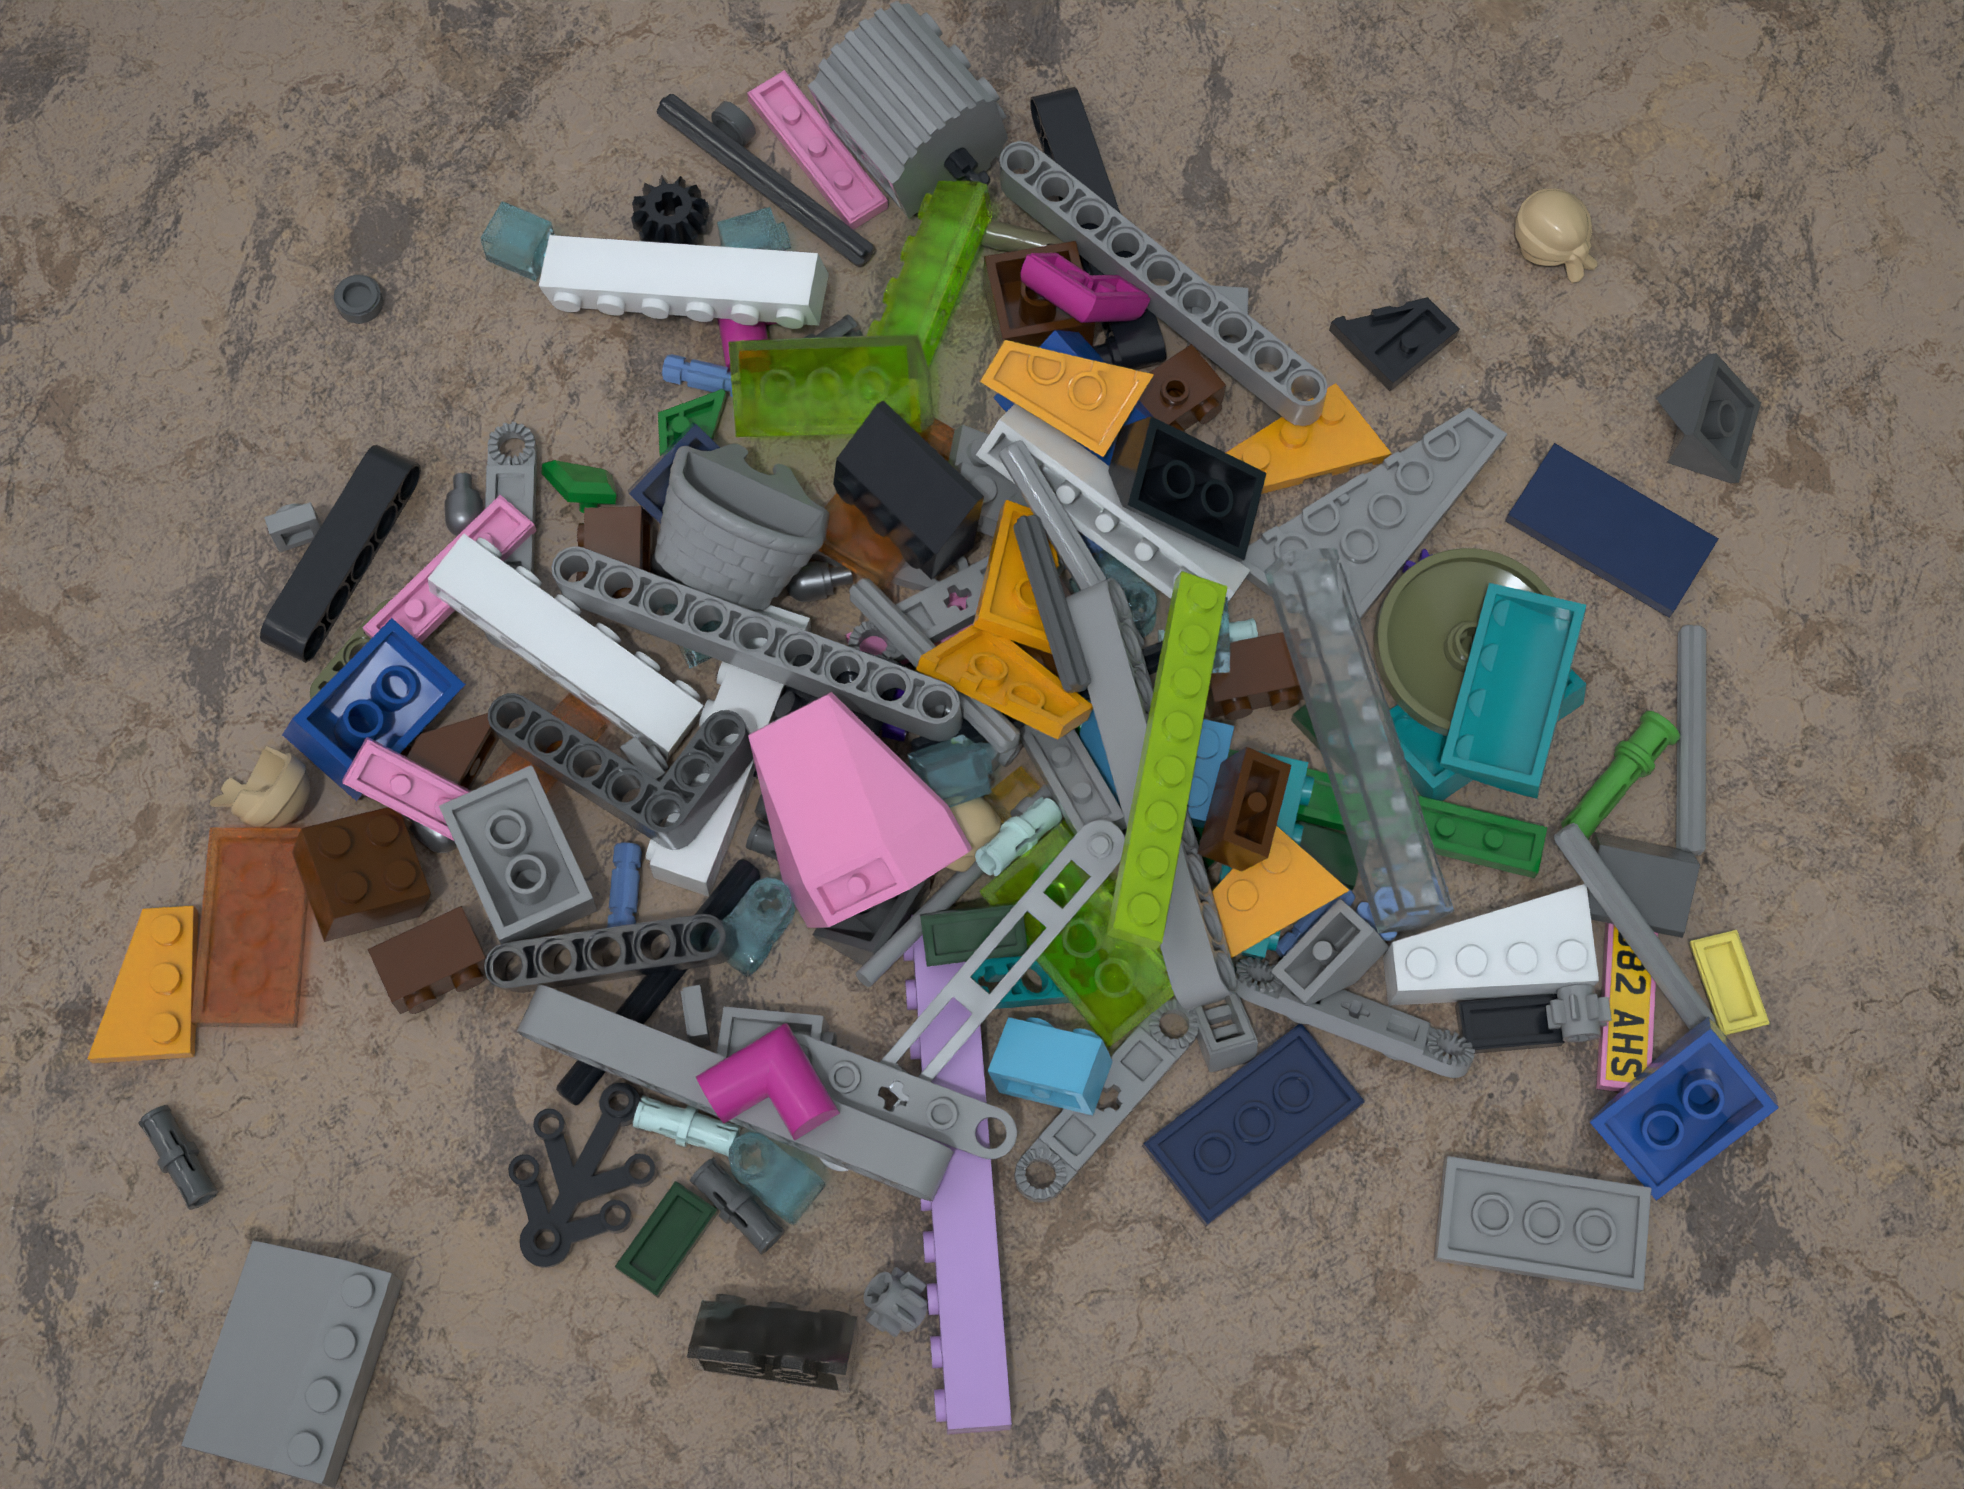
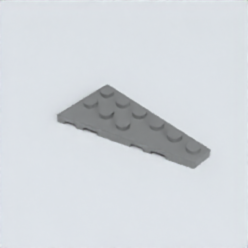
(1388, 512)

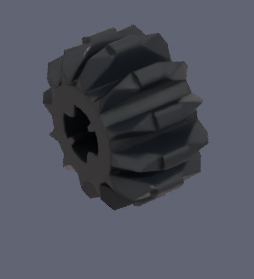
(657, 203)

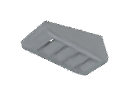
(1228, 1044)

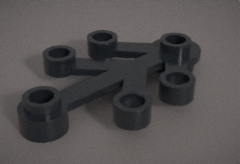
(577, 1182)

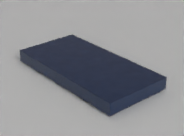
(1611, 530)
(1253, 1124)

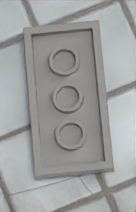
(1543, 1224)

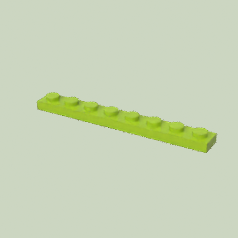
(1167, 762)

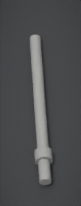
(940, 901)

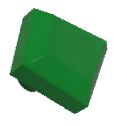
(702, 411)
(580, 483)

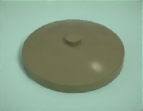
(1431, 624)

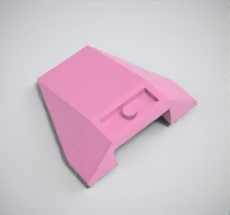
(847, 813)

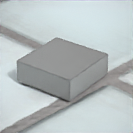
(695, 1016)

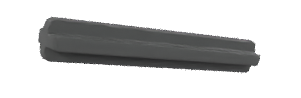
(1052, 604)

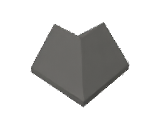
(1712, 419)

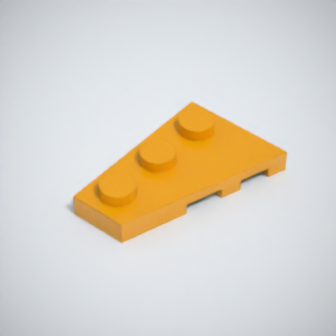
(1067, 391)
(1327, 446)
(1006, 595)
(1005, 679)
(1272, 894)
(153, 992)

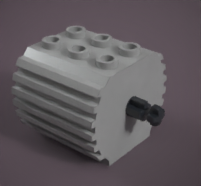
(909, 106)

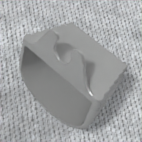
(736, 527)

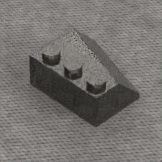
(775, 1343)

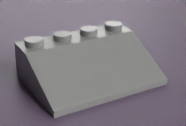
(293, 1363)

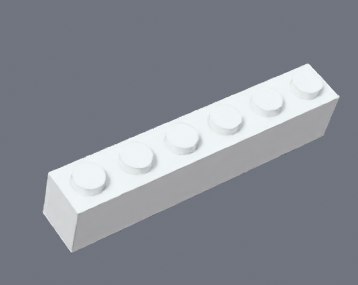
(684, 281)
(1095, 509)
(566, 646)
(755, 701)

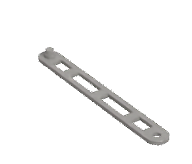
(1094, 849)

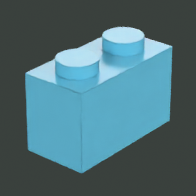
(1050, 1065)

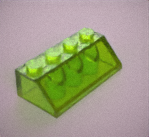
(936, 263)
(827, 384)
(1102, 976)

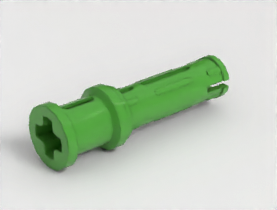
(1632, 760)

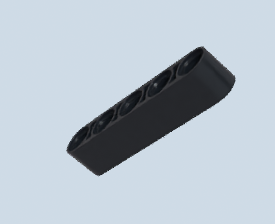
(340, 553)
(588, 947)

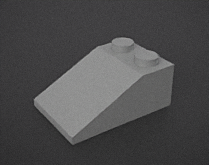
(518, 857)

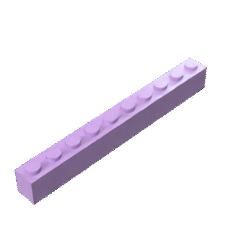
(963, 1232)

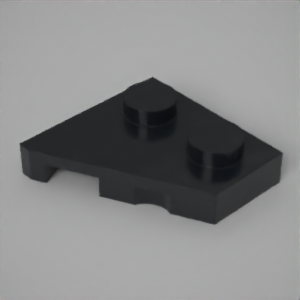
(1396, 339)

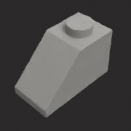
(1330, 955)

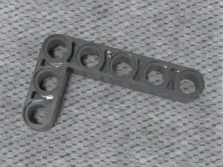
(618, 776)

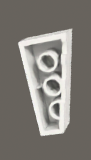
(1497, 954)

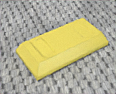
(1729, 982)

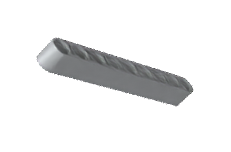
(1167, 301)
(769, 661)
(1121, 700)
(671, 1068)

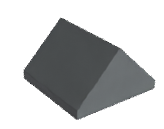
(1653, 876)
(869, 930)

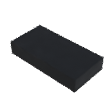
(1507, 1023)

